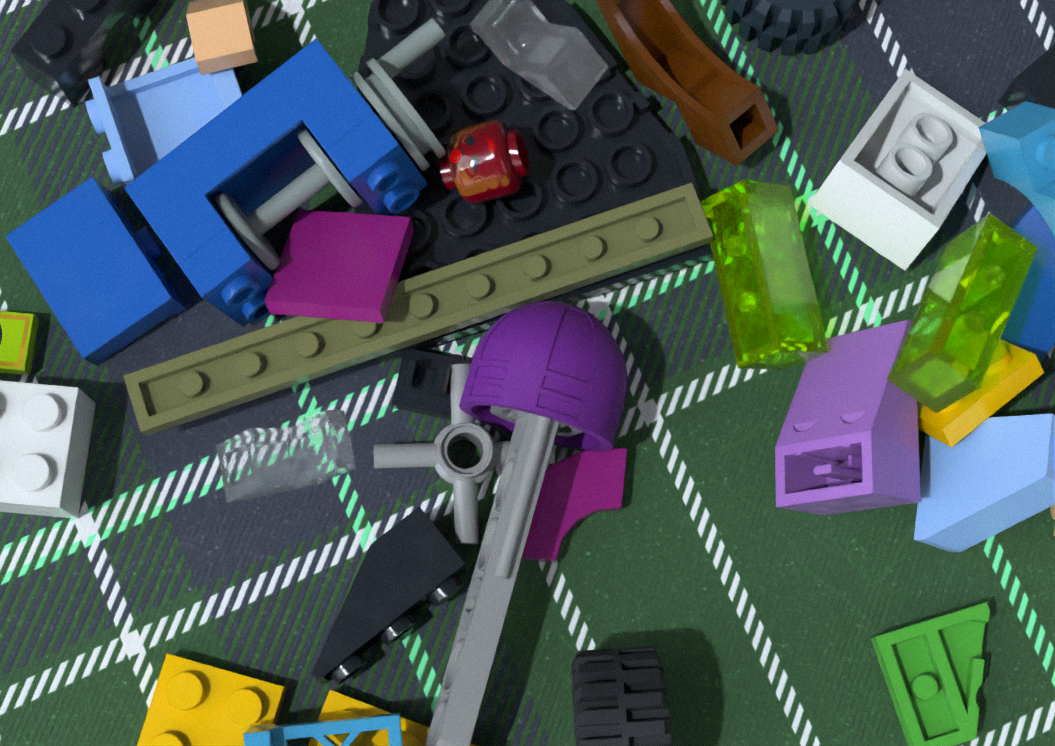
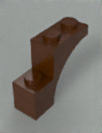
(666, 56)

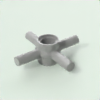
(435, 455)

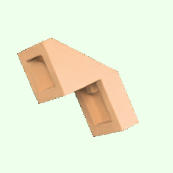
(221, 34)

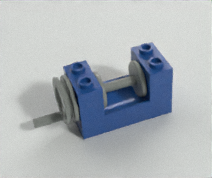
(273, 154)

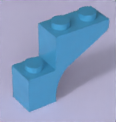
(1023, 154)

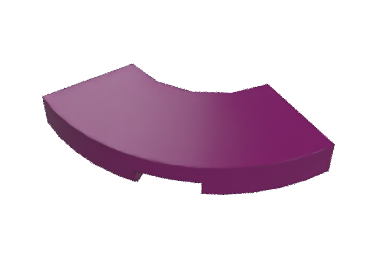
(572, 493)

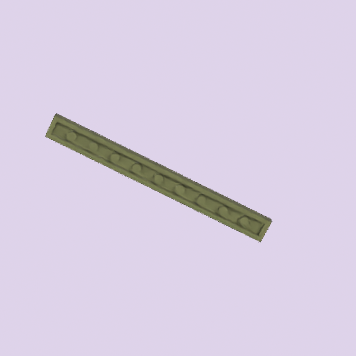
(419, 309)

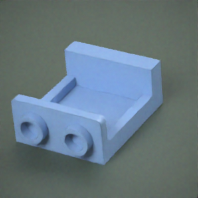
(156, 113)

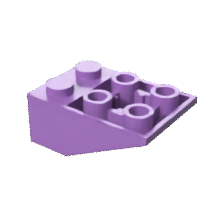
(850, 430)

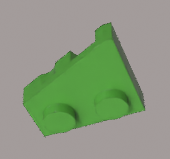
(936, 676)

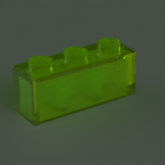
(764, 276)
(963, 314)

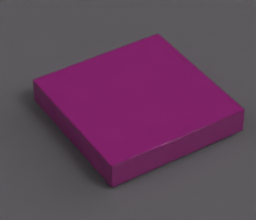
(340, 266)

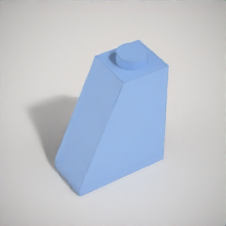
(986, 481)

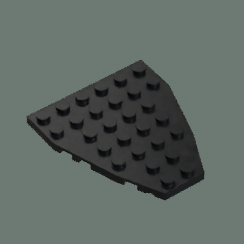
(578, 158)

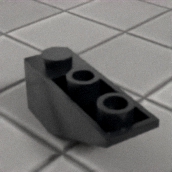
(394, 581)

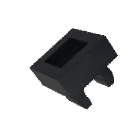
(424, 383)

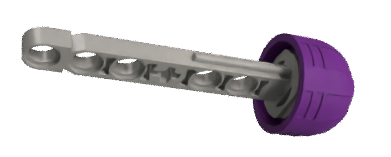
(546, 379)

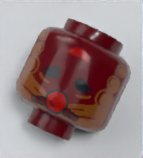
(485, 161)

